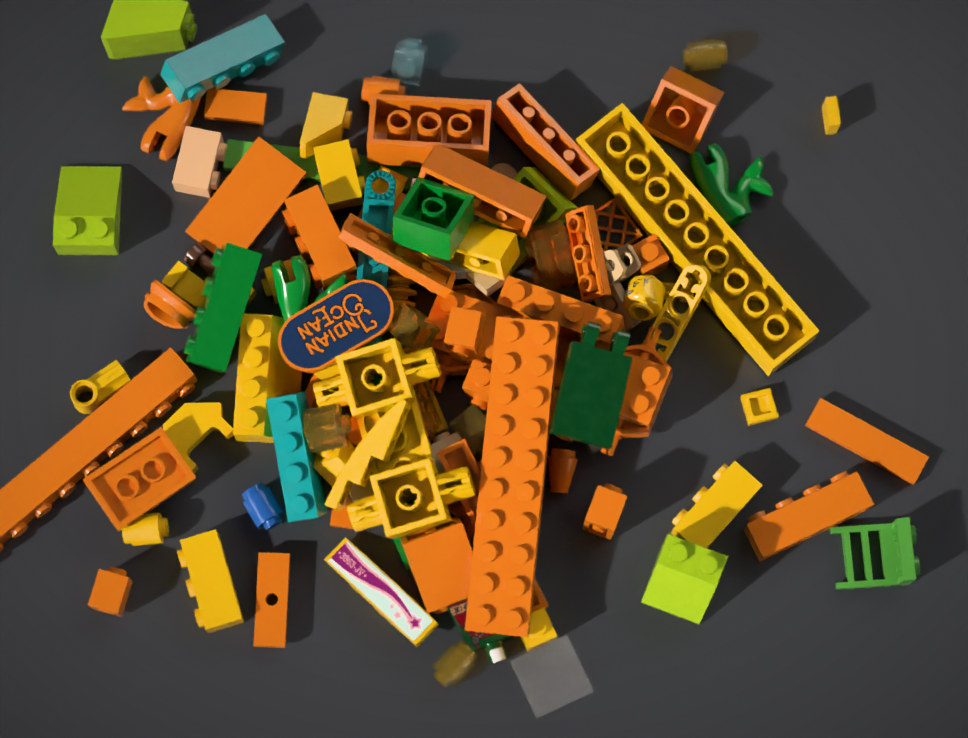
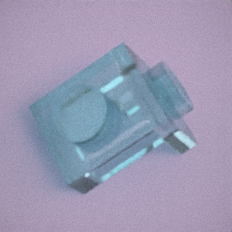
(409, 61)

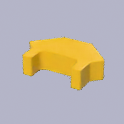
(193, 424)

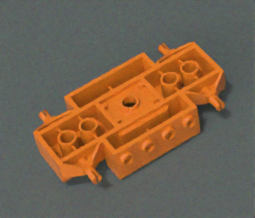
(648, 371)

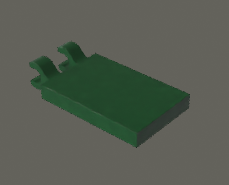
(592, 389)

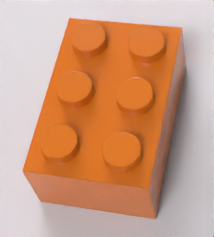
(317, 238)

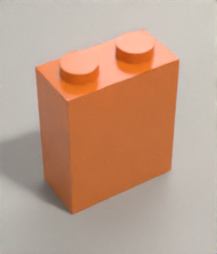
(440, 564)

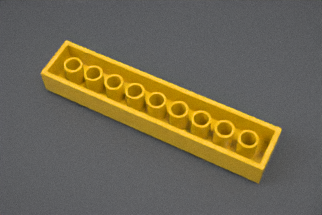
(694, 233)

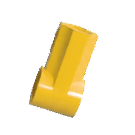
(101, 384)

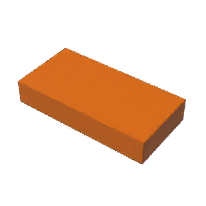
(235, 106)

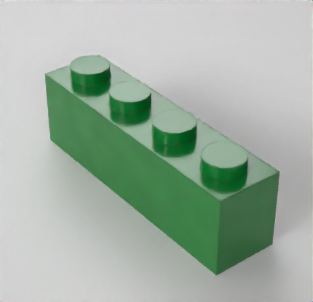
(223, 307)

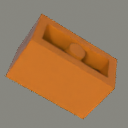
(604, 511)

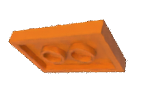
(139, 479)

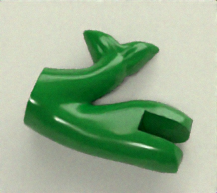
(714, 184)
(294, 295)

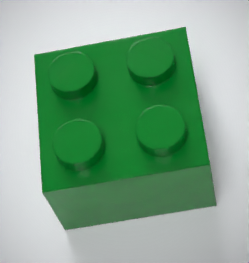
(433, 218)

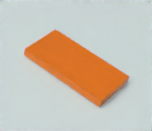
(247, 198)

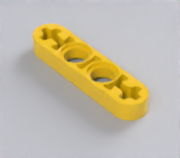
(671, 316)

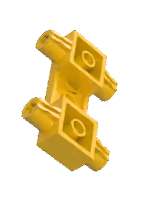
(412, 460)

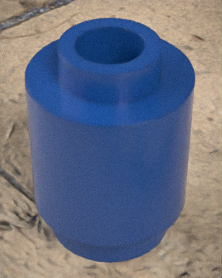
(262, 506)

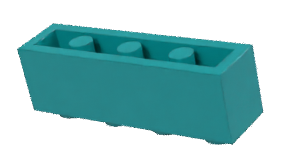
(222, 59)
(299, 479)

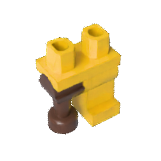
(186, 283)

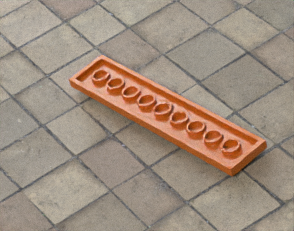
(512, 476)

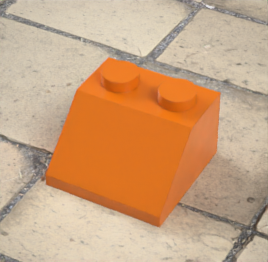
(681, 109)

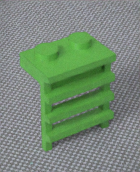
(896, 552)

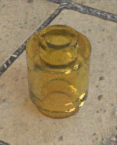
(705, 54)
(454, 664)

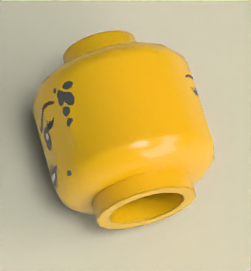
(644, 297)

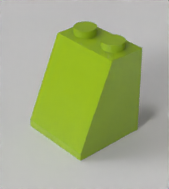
(147, 27)
(683, 579)

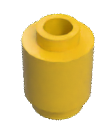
(146, 530)

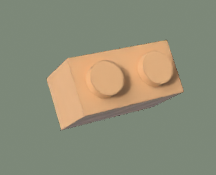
(199, 162)

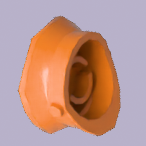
(167, 307)

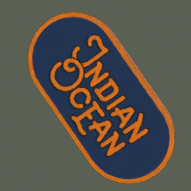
(335, 325)

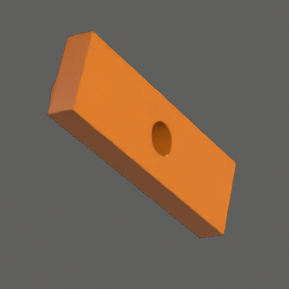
(587, 253)
(272, 581)

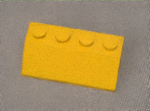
(260, 376)

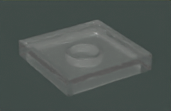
(551, 676)

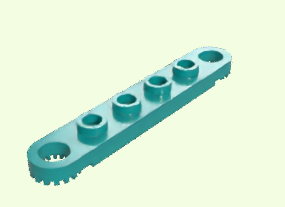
(378, 212)

